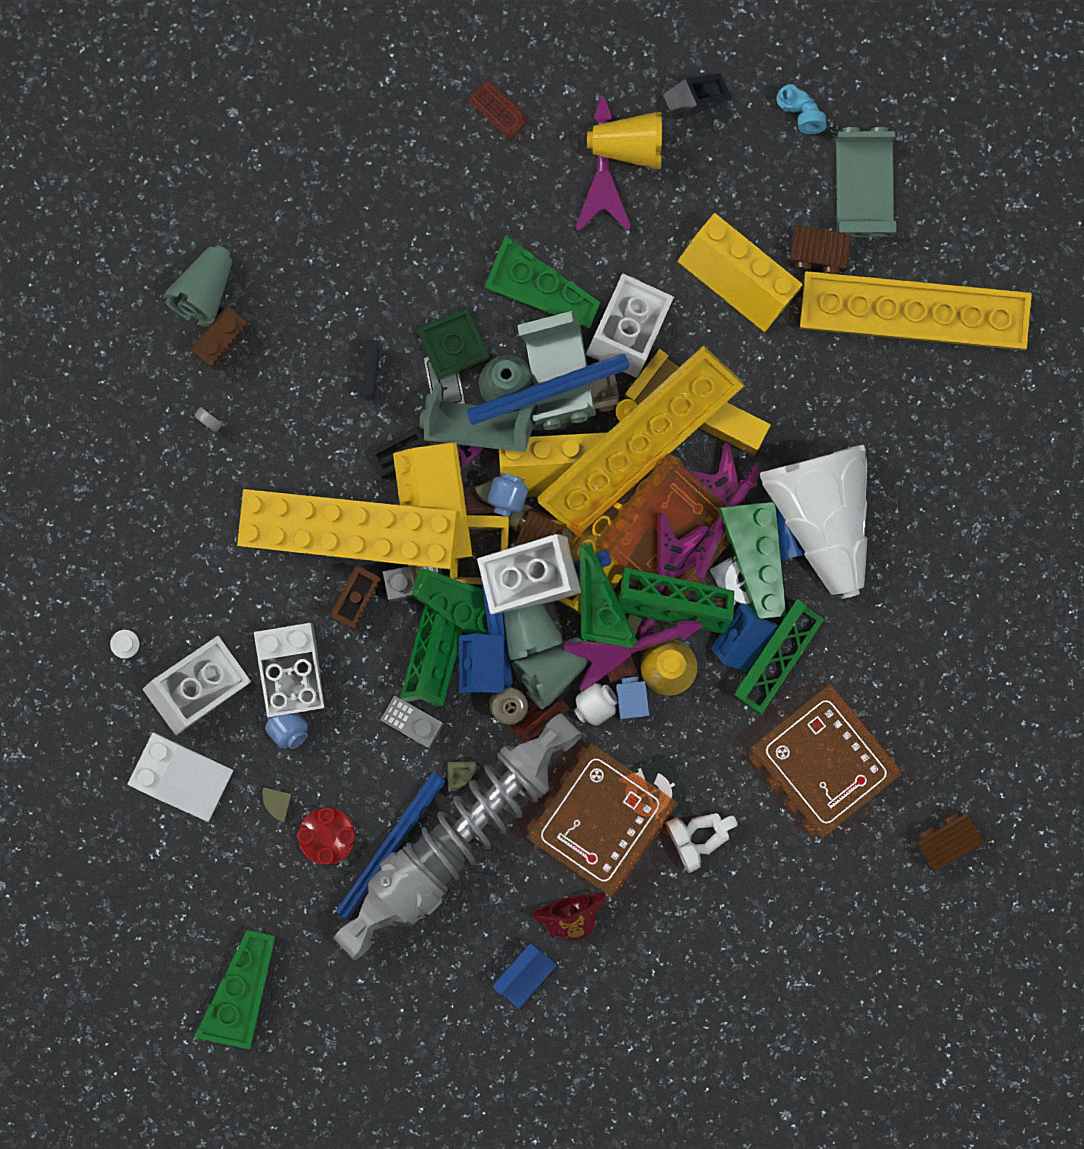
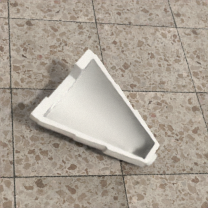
(827, 514)

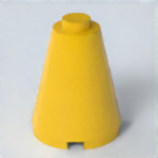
(629, 140)
(669, 667)

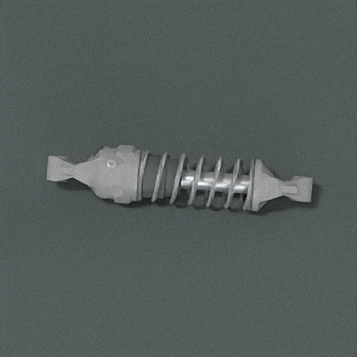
(417, 875)

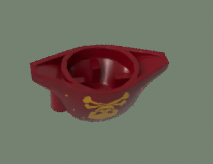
(572, 916)

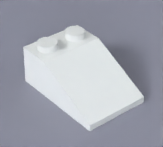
(630, 323)
(529, 574)
(196, 685)
(180, 777)

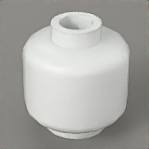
(596, 704)

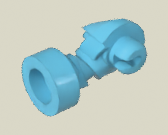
(794, 100)

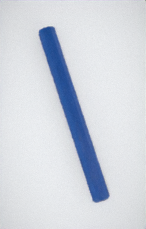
(547, 389)
(392, 843)

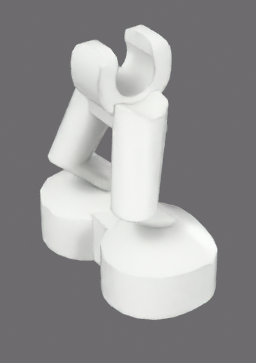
(682, 834)

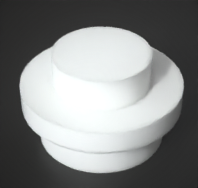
(124, 644)

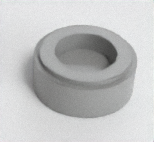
(207, 419)

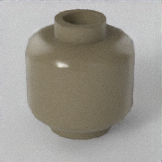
(499, 700)

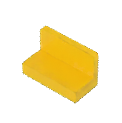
(652, 377)

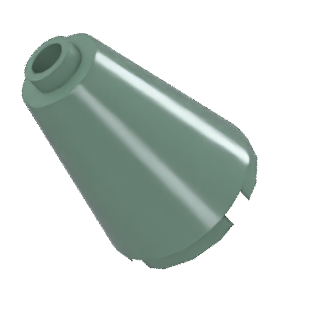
(201, 287)
(494, 386)
(530, 631)
(548, 672)

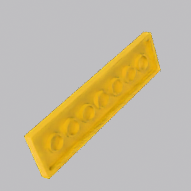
(915, 311)
(640, 441)
(349, 529)

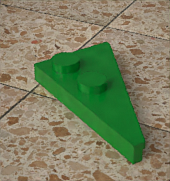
(600, 610)

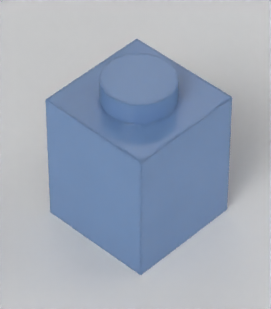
(632, 698)

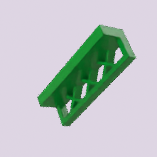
(676, 606)
(769, 651)
(436, 668)

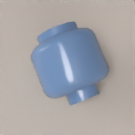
(507, 494)
(287, 730)

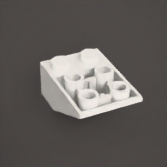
(289, 669)

